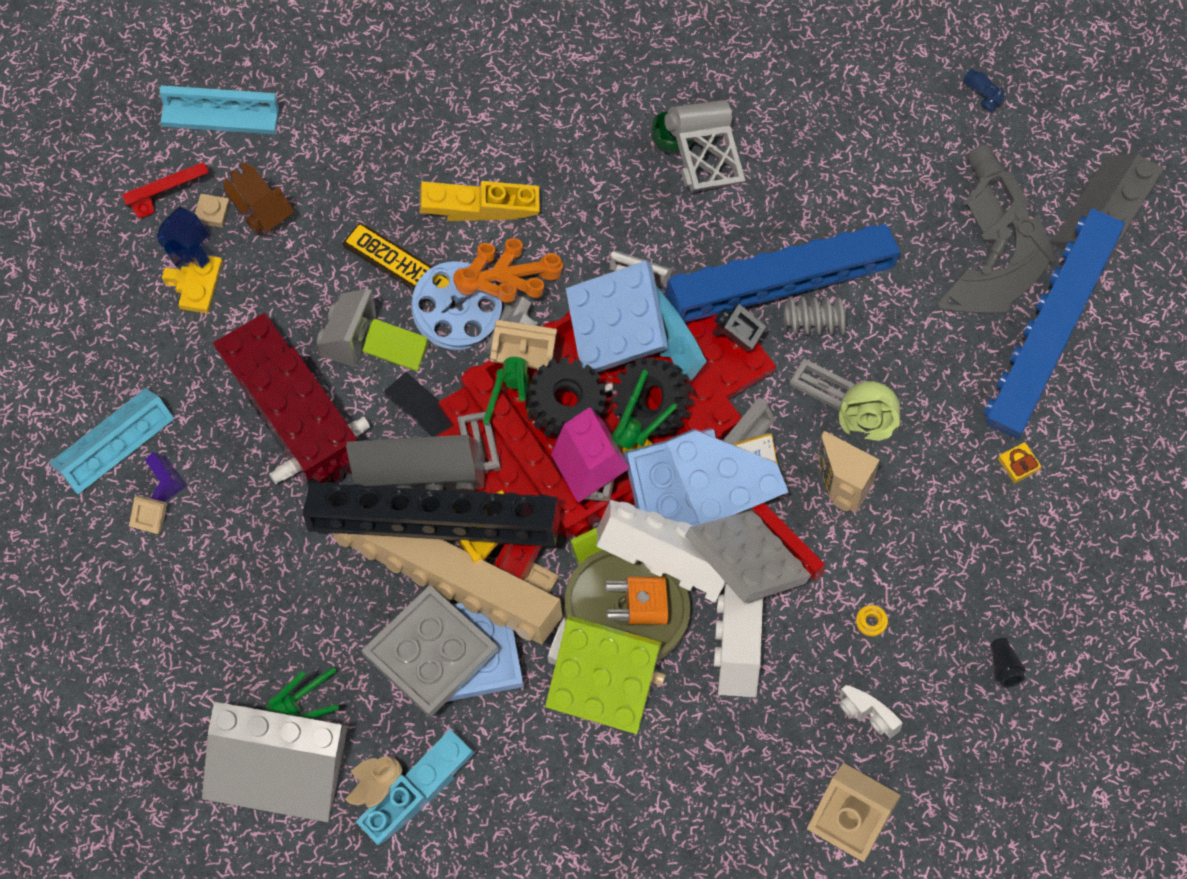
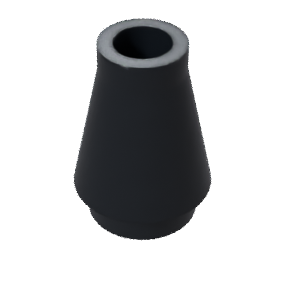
(1007, 665)

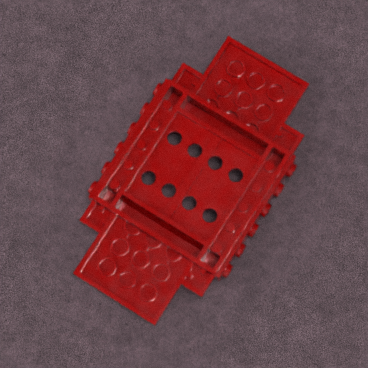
(526, 452)

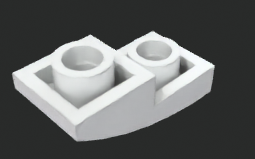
(860, 704)

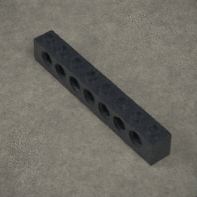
(432, 514)

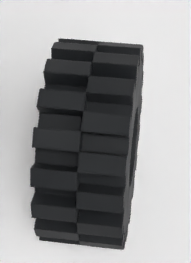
(562, 376)
(673, 390)

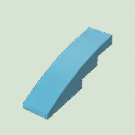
(681, 343)

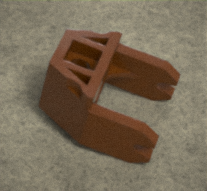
(256, 200)

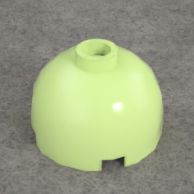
(872, 407)

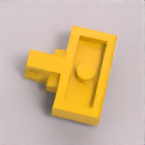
(194, 284)

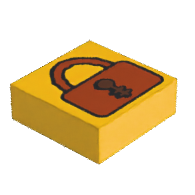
(1019, 462)

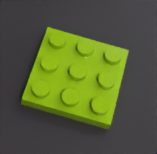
(603, 674)

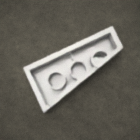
(658, 544)
(740, 644)

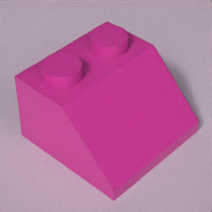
(587, 454)

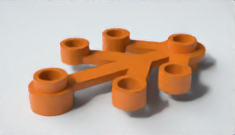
(472, 278)

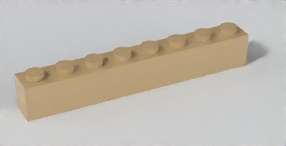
(456, 577)

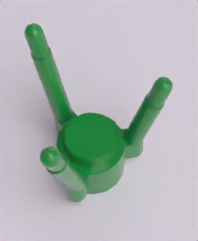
(515, 376)
(629, 429)
(288, 704)

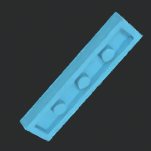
(219, 112)
(112, 440)

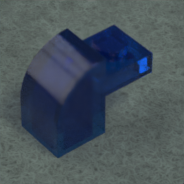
(181, 238)

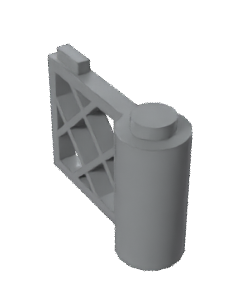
(702, 122)

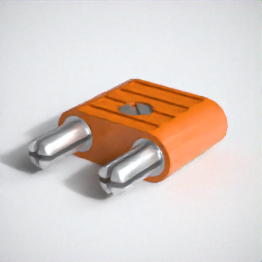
(644, 600)

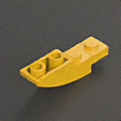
(484, 202)

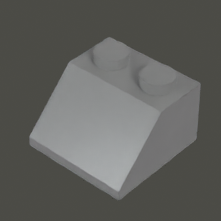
(347, 327)

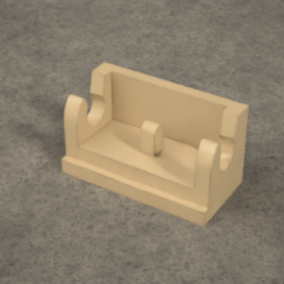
(523, 341)

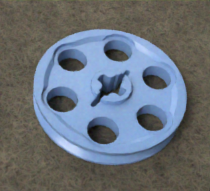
(453, 318)

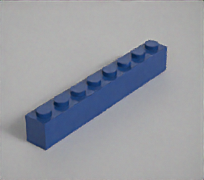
(782, 272)
(1054, 324)

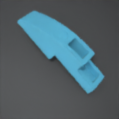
(416, 788)

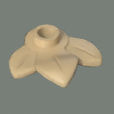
(375, 780)

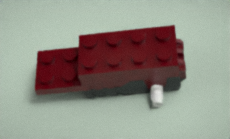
(289, 403)

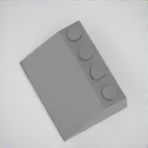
(272, 761)

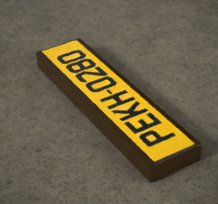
(389, 257)

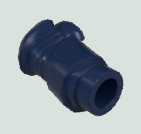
(983, 85)

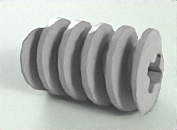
(814, 315)

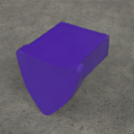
(169, 479)

